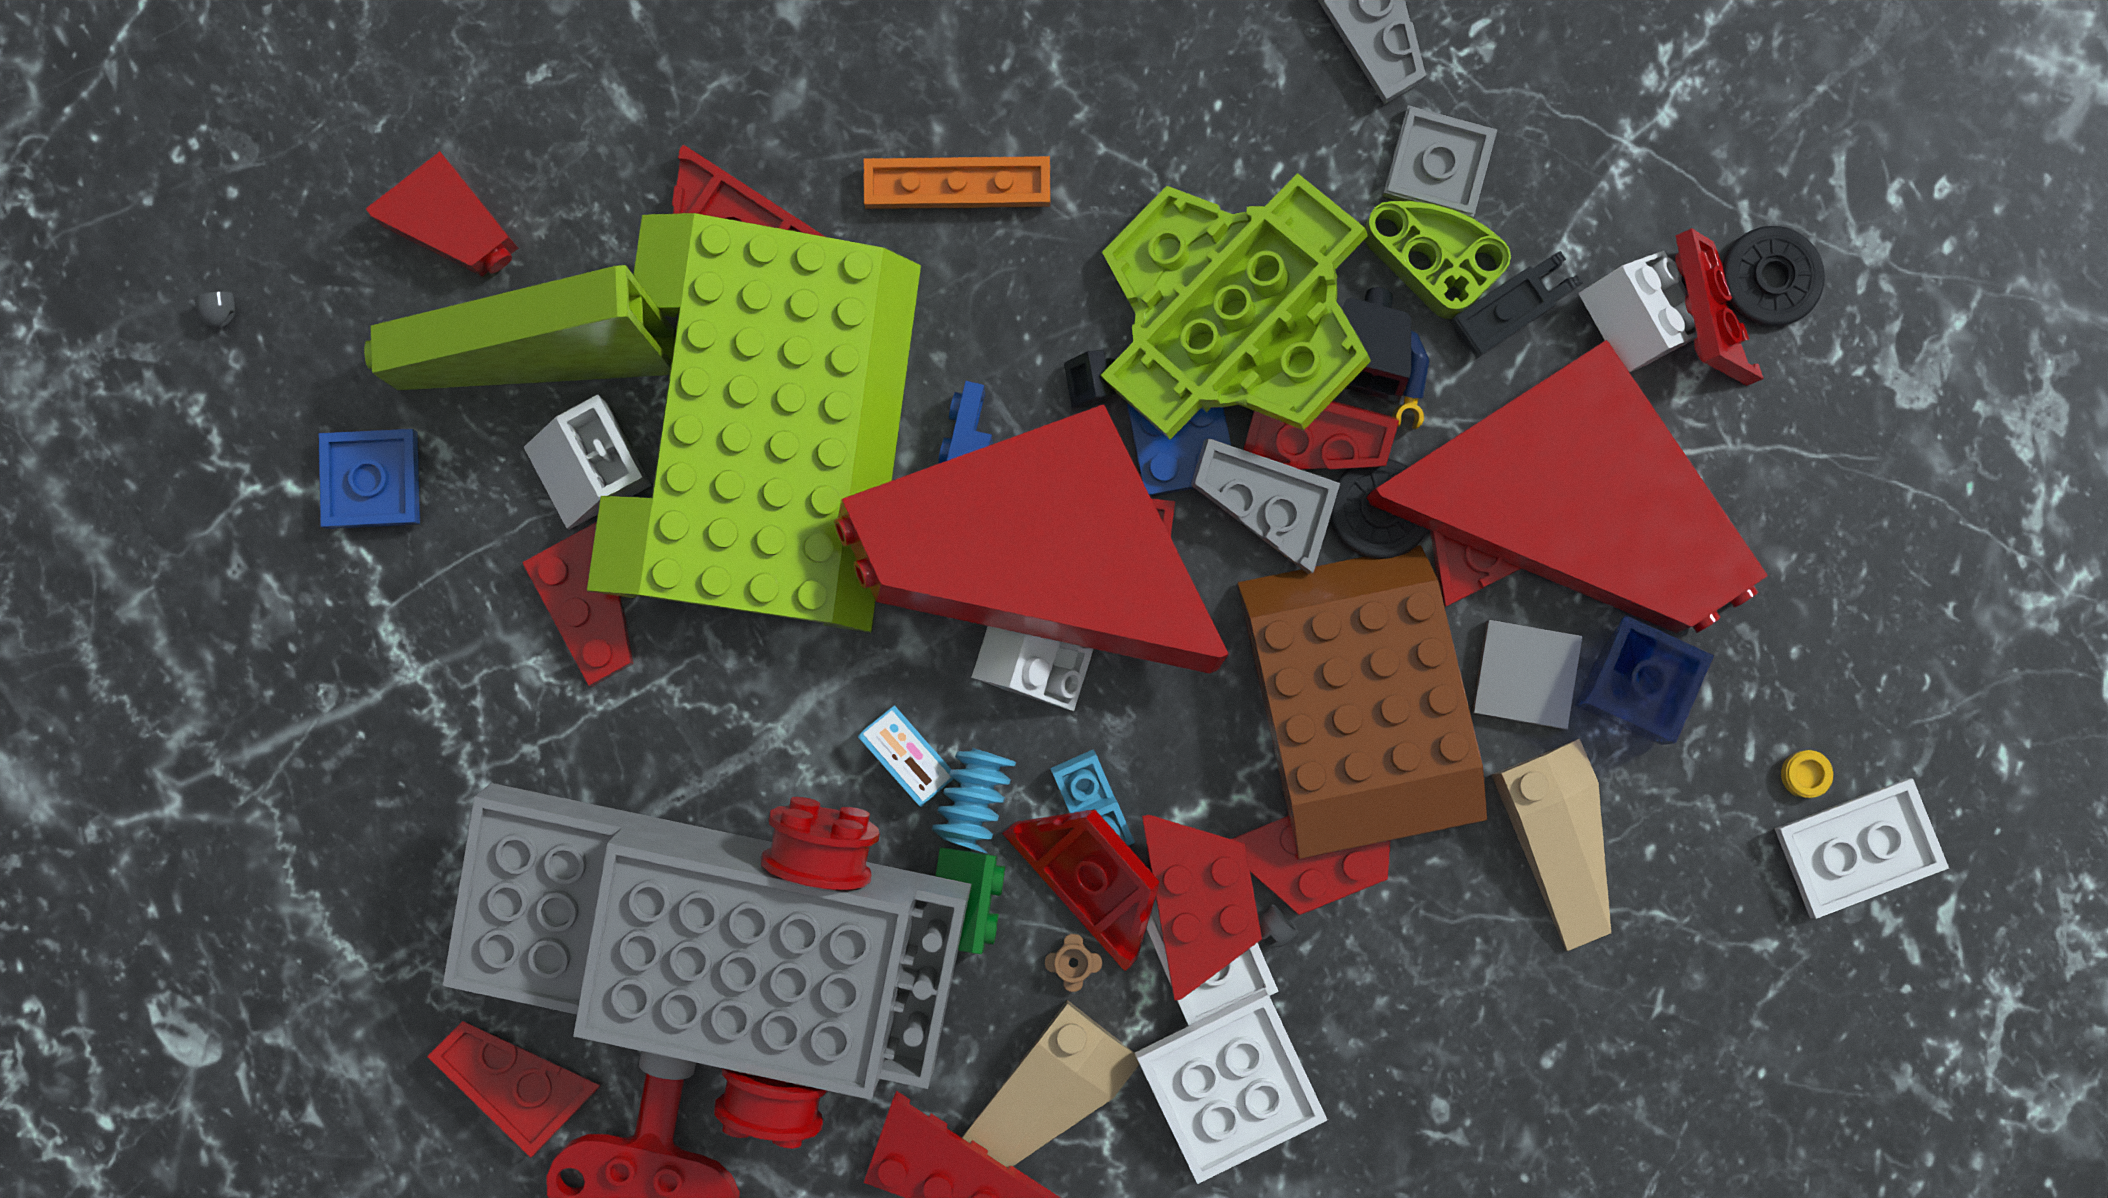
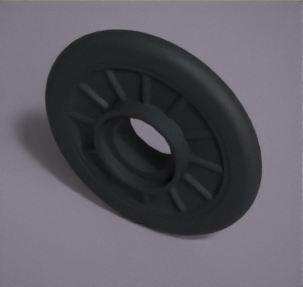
(1802, 272)
(1358, 528)

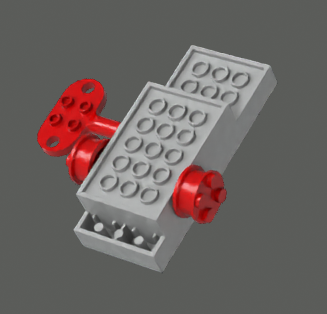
(709, 951)

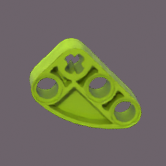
(1449, 243)

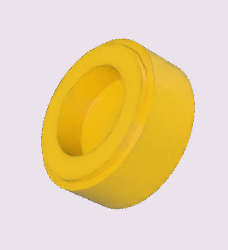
(1807, 774)

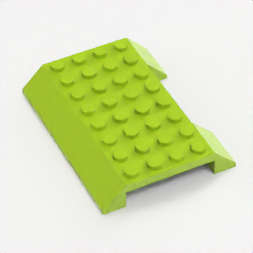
(769, 419)

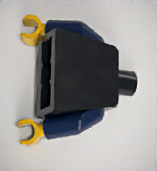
(1395, 352)

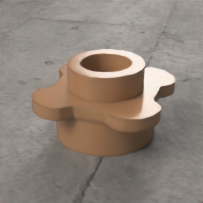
(1073, 976)

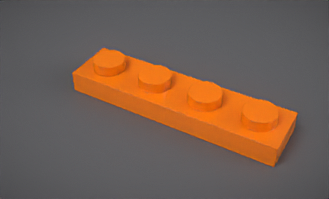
(956, 182)

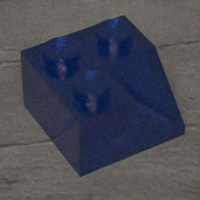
(1645, 681)

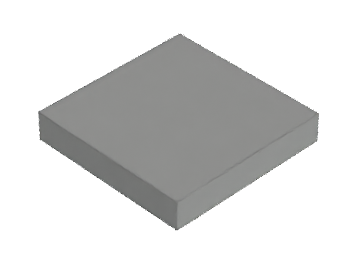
(1439, 161)
(1526, 674)

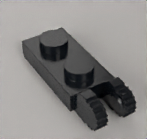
(1512, 306)

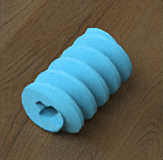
(973, 798)

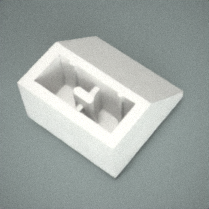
(1641, 310)
(585, 458)
(1033, 666)

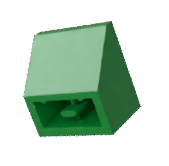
(985, 880)

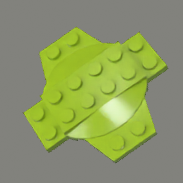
(1235, 307)

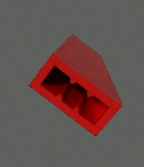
(445, 217)

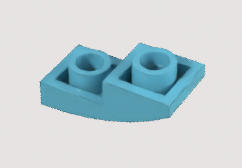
(1087, 788)

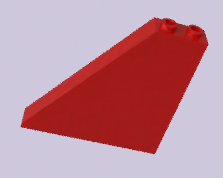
(1588, 495)
(1037, 542)

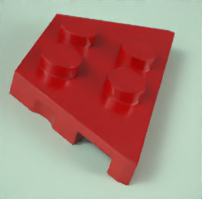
(715, 193)
(1092, 876)
(1311, 880)
(1201, 900)

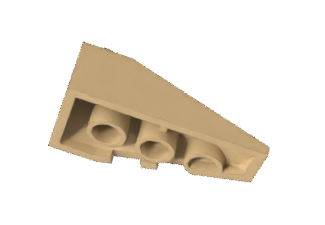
(1559, 826)
(1054, 1086)

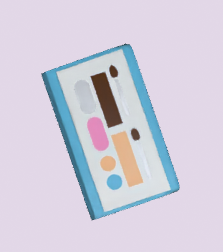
(907, 756)

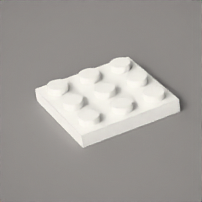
(1231, 1086)

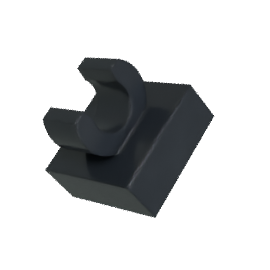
(1085, 378)

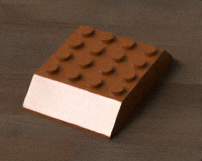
(1364, 702)

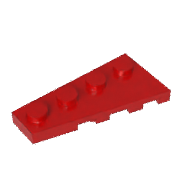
(927, 1160)

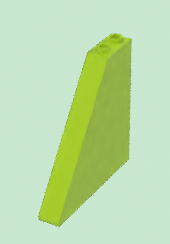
(546, 332)

